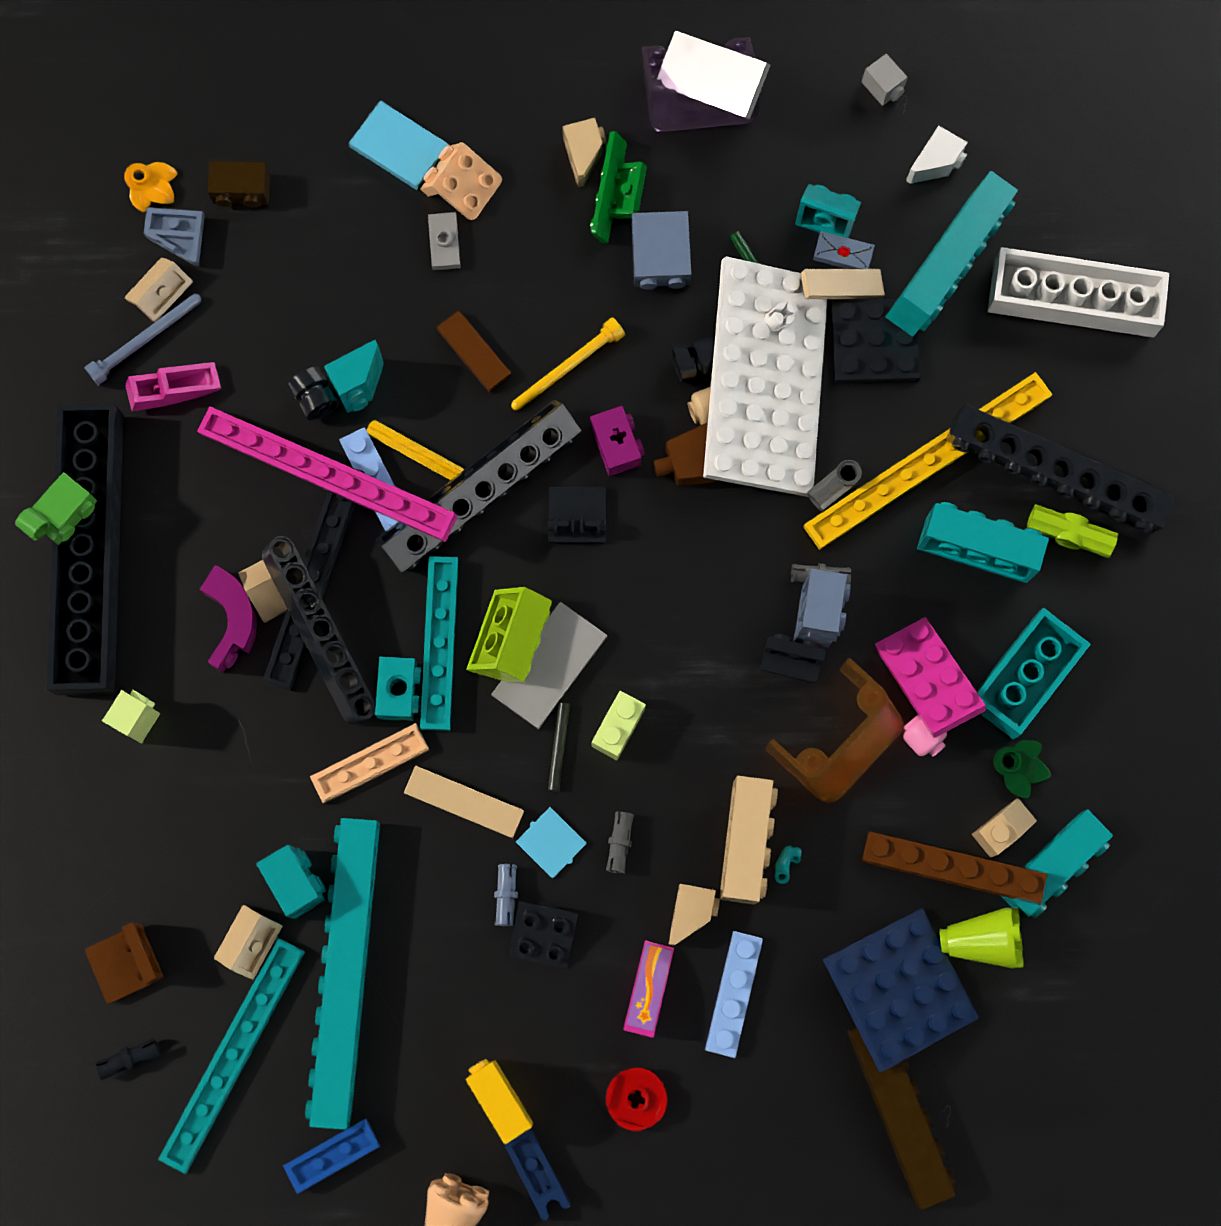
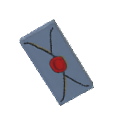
(843, 251)

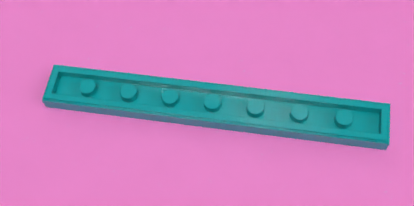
(231, 1056)

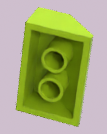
(510, 634)

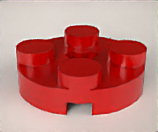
(645, 1114)

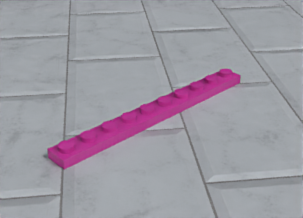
(328, 474)

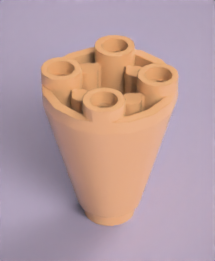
(454, 1202)

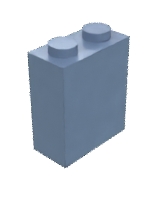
(661, 249)

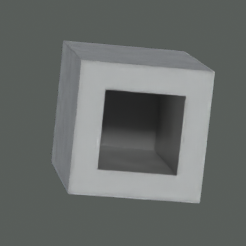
(885, 80)

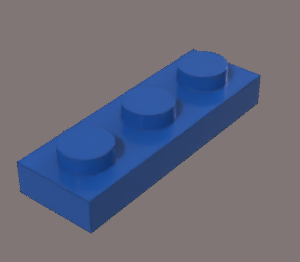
(331, 1156)

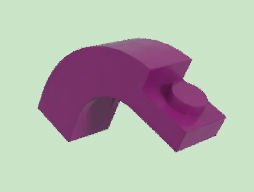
(241, 617)

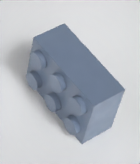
(821, 607)

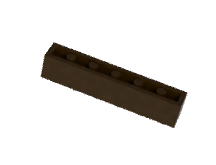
(907, 1128)

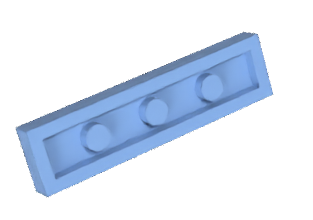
(365, 457)
(733, 994)

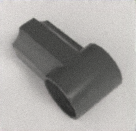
(833, 485)

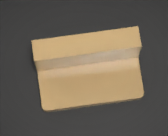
(159, 289)
(248, 942)

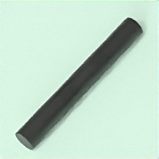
(558, 747)

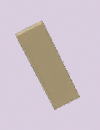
(842, 284)

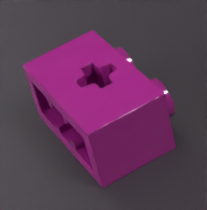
(612, 424)

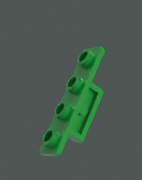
(619, 188)

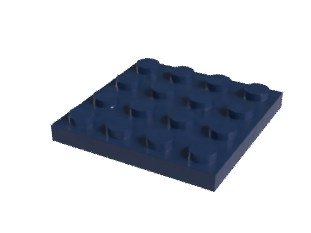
(900, 989)

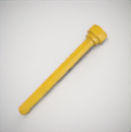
(610, 332)

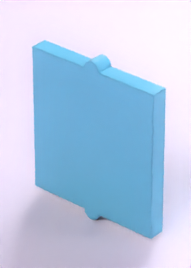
(551, 842)

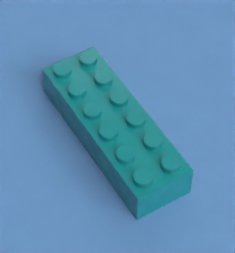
(953, 255)

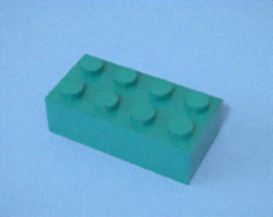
(983, 542)
(1030, 673)

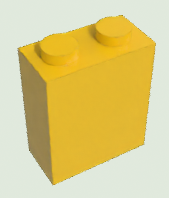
(498, 1100)

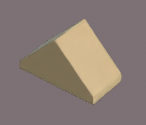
(262, 591)

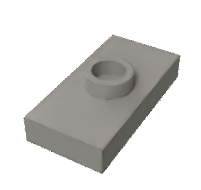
(444, 241)

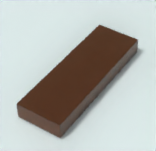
(474, 351)

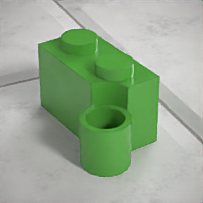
(57, 511)

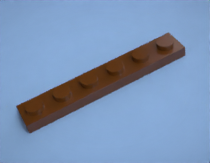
(955, 868)

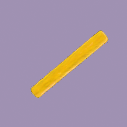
(413, 450)

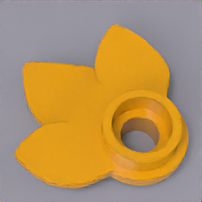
(152, 187)

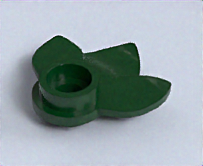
(1025, 767)

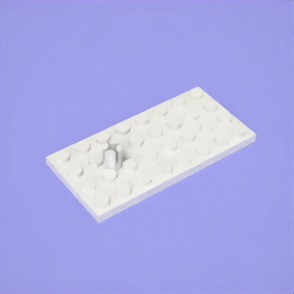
(765, 379)

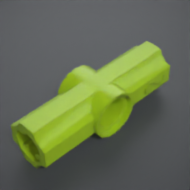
(1072, 531)

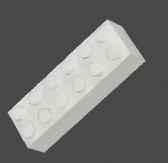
(1078, 292)

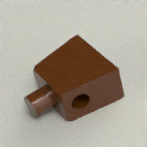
(685, 458)

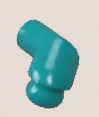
(782, 865)

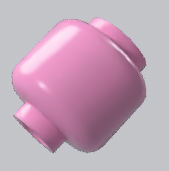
(921, 740)

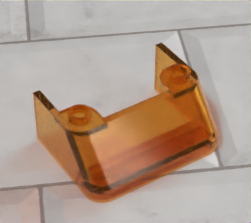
(833, 776)

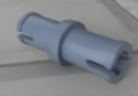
(506, 895)

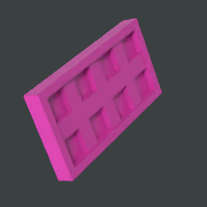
(930, 677)

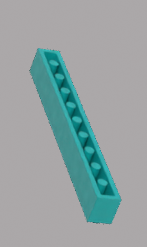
(344, 974)

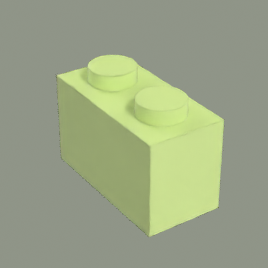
(132, 715)
(618, 725)

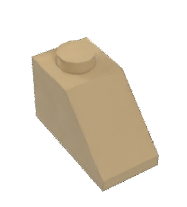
(584, 147)
(1004, 828)
(692, 911)

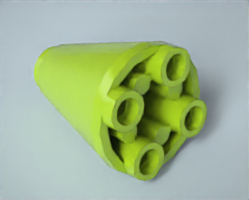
(986, 939)

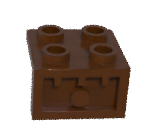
(124, 963)

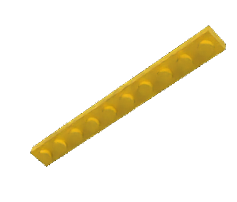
(918, 467)

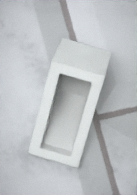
(938, 157)

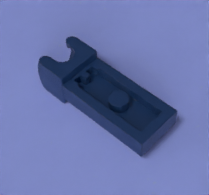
(536, 1172)

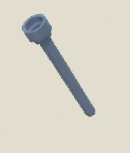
(99, 370)

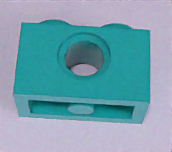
(392, 671)

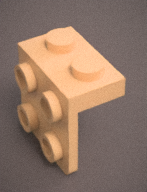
(462, 180)

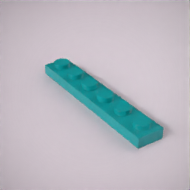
(439, 644)

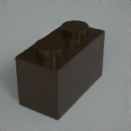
(239, 183)

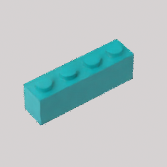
(1065, 857)

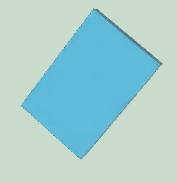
(398, 145)

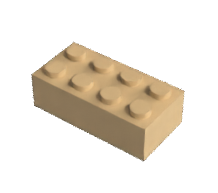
(746, 840)

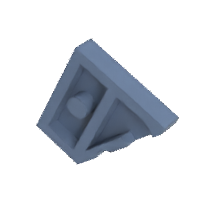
(176, 231)

